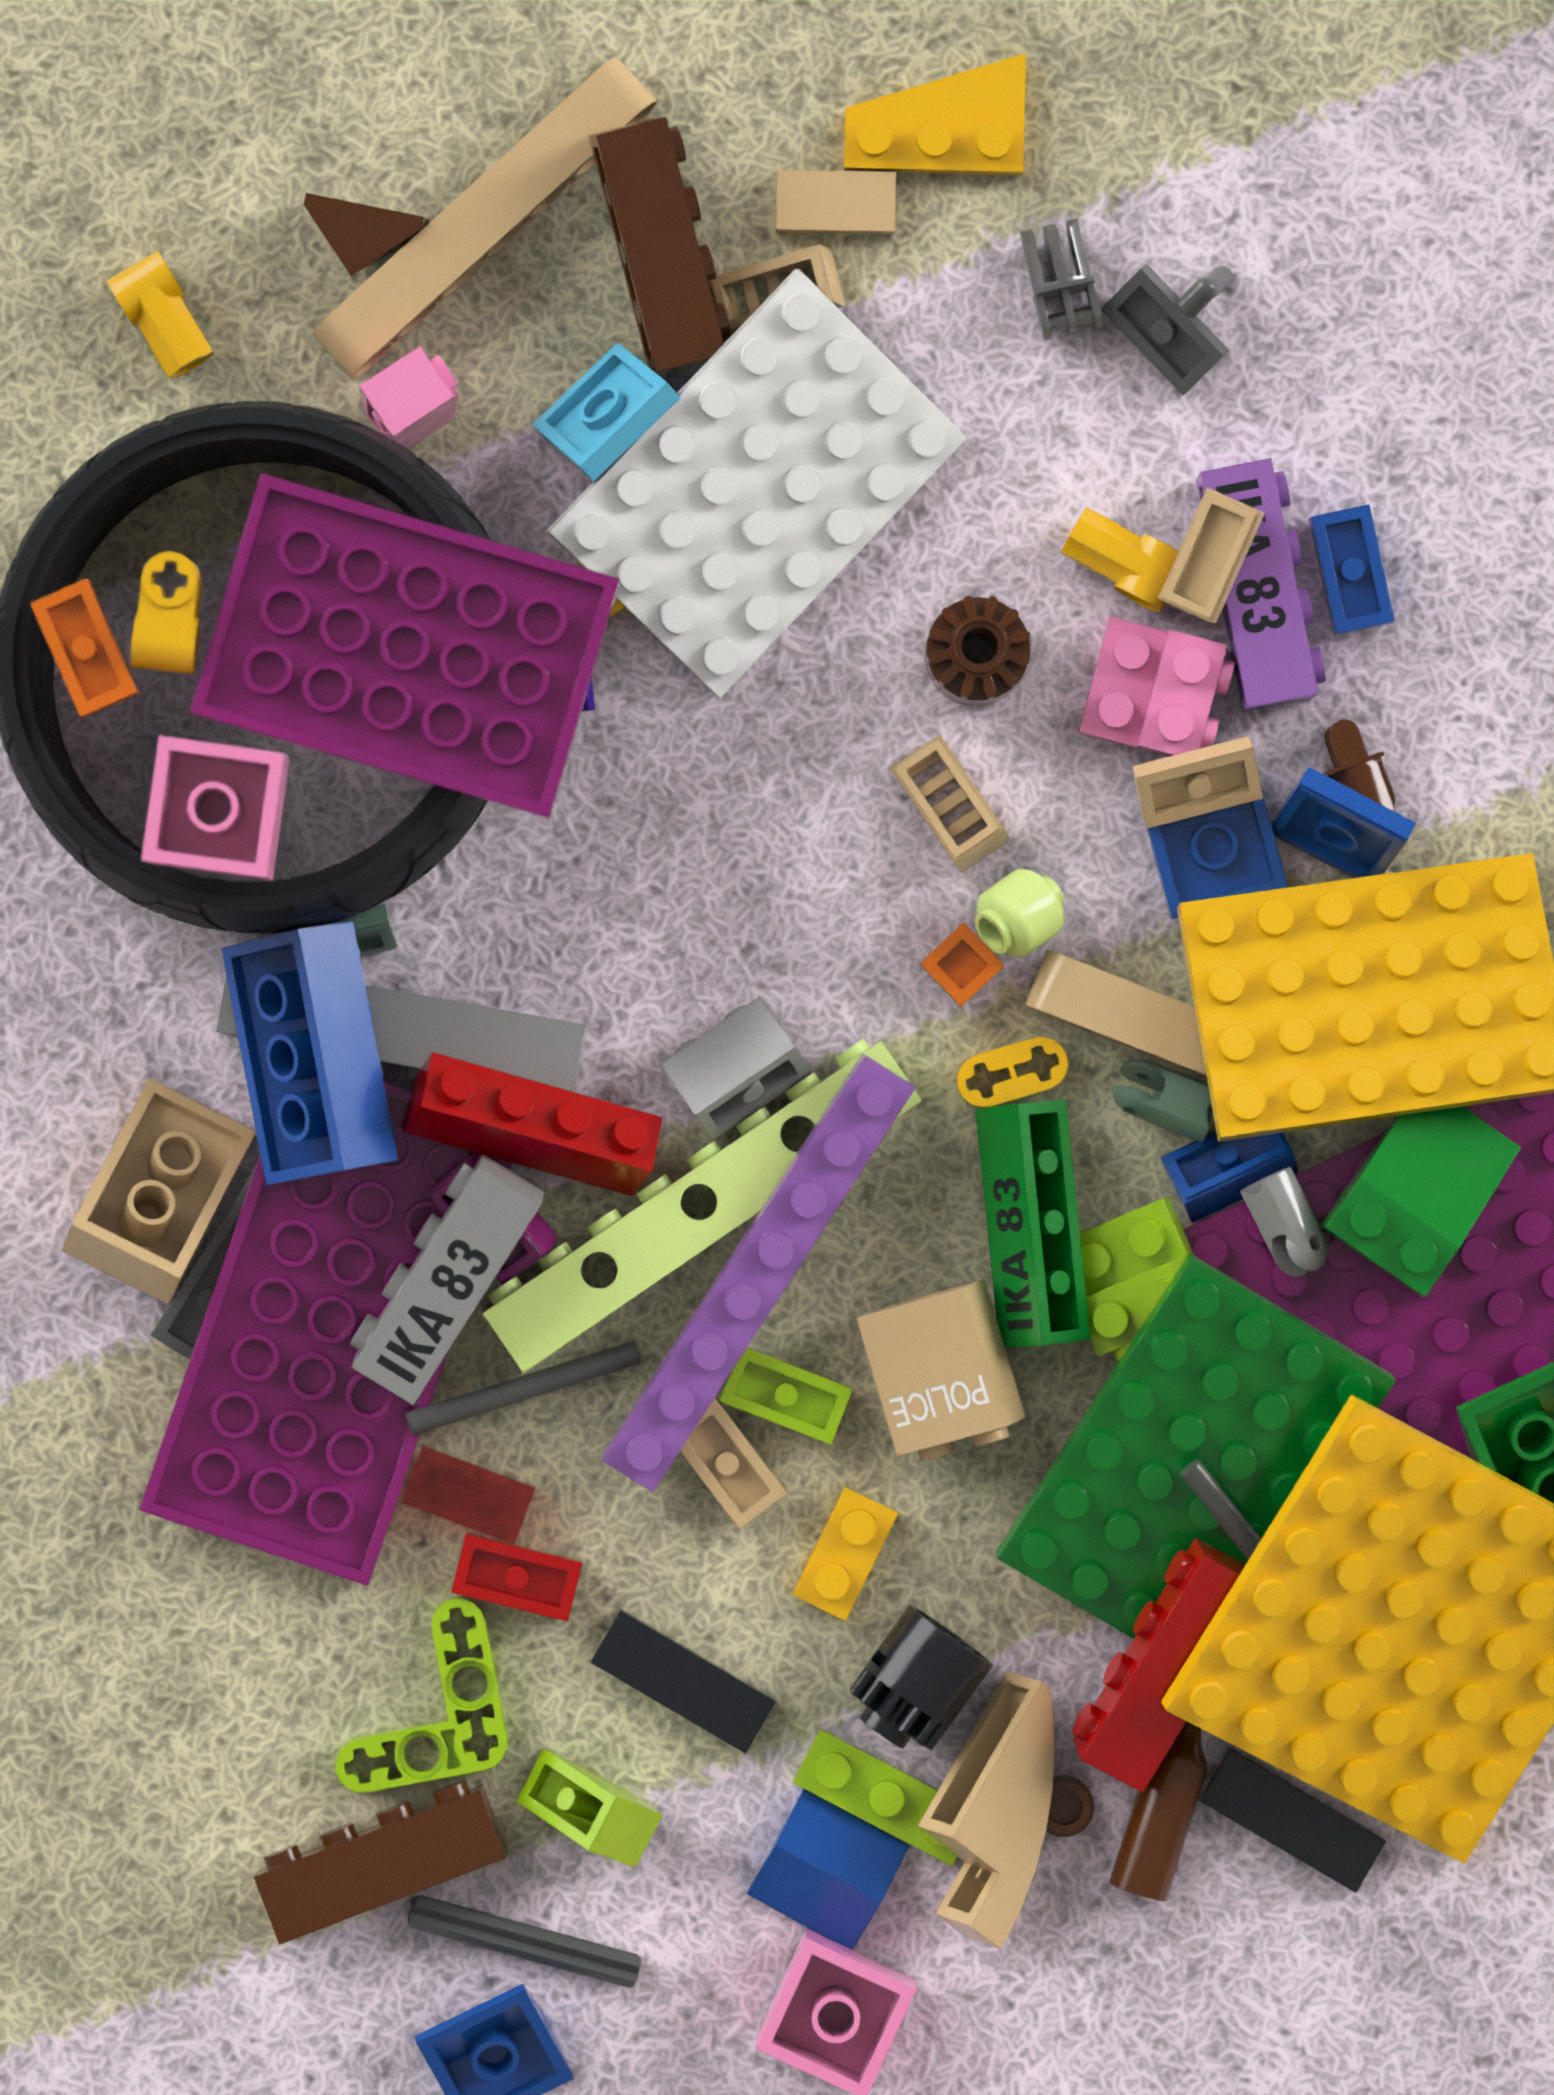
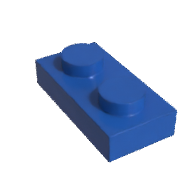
(1351, 570)

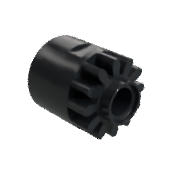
(918, 1680)

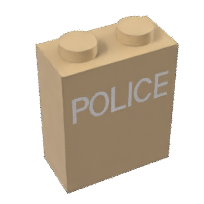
(941, 1370)

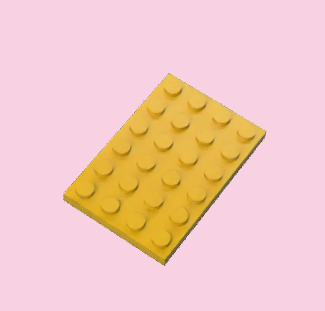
(1372, 996)

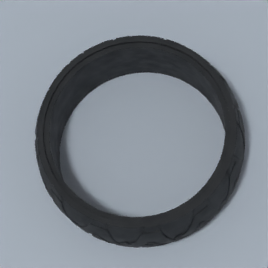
(53, 558)

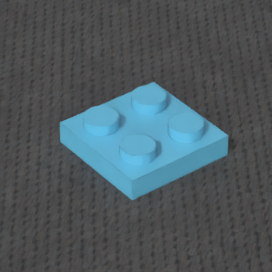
(606, 411)

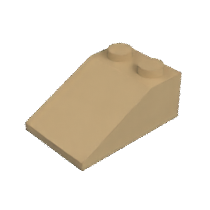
(158, 1191)

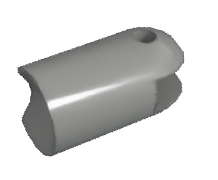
(1287, 1223)

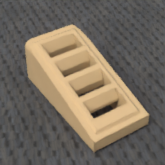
(817, 256)
(977, 846)

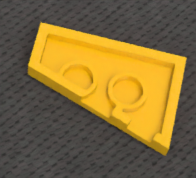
(944, 126)

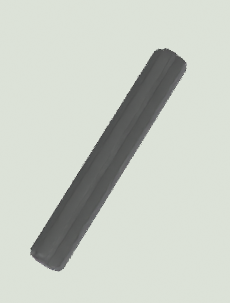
(524, 1941)

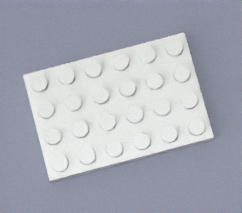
(758, 483)

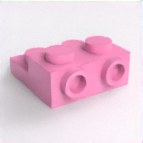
(1155, 689)

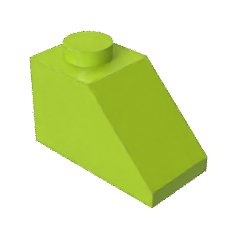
(589, 1809)

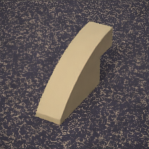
(997, 1809)

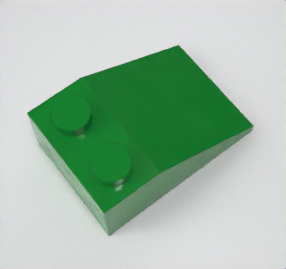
(1420, 1193)
(1515, 1430)

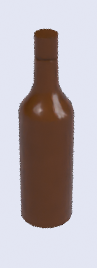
(1161, 1820)

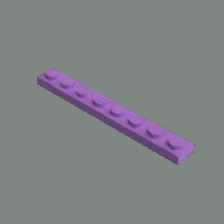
(757, 1272)

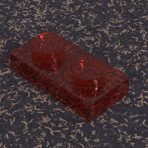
(468, 1494)

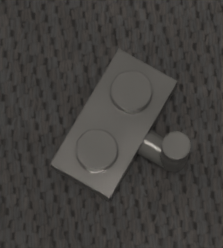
(1168, 326)

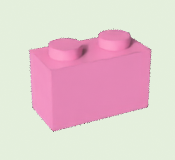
(410, 398)

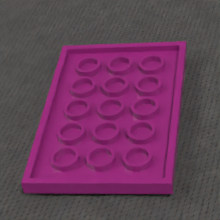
(405, 646)

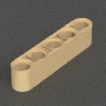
(1118, 1010)

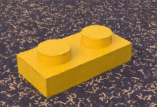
(845, 1553)

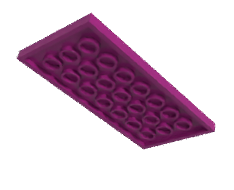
(271, 1420)

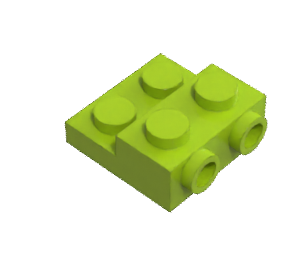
(1128, 1270)

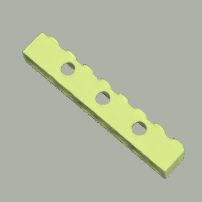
(658, 1234)

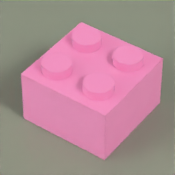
(215, 808)
(835, 2013)

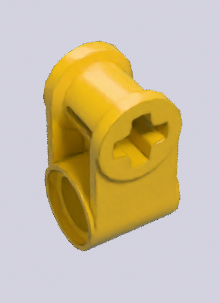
(167, 628)

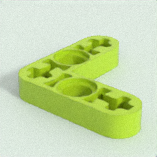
(447, 1734)

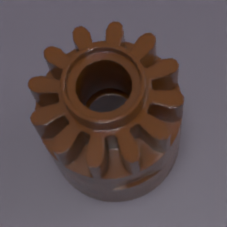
(973, 682)

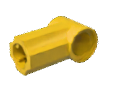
(155, 304)
(1131, 562)

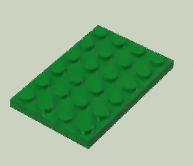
(1205, 1381)

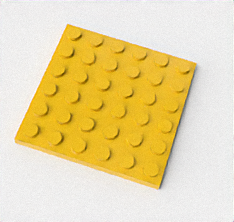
(1389, 1634)

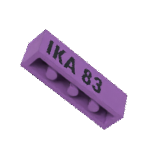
(1265, 608)

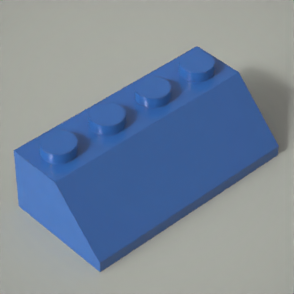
(309, 1052)

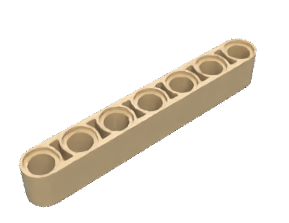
(481, 220)

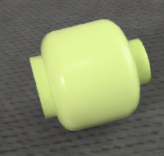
(1019, 913)

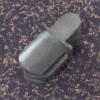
(1062, 284)

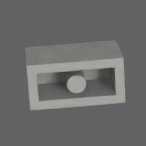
(735, 1068)

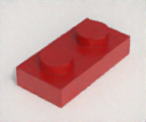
(517, 1576)

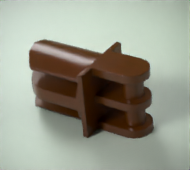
(1354, 766)

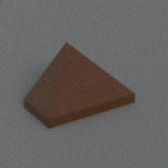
(360, 231)

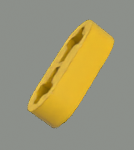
(1016, 1086)

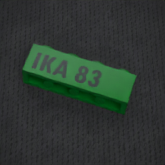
(1032, 1223)

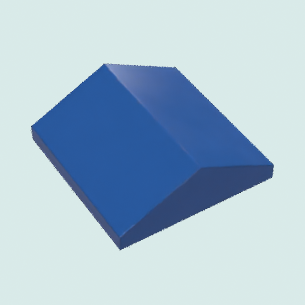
(828, 1869)
(496, 2049)

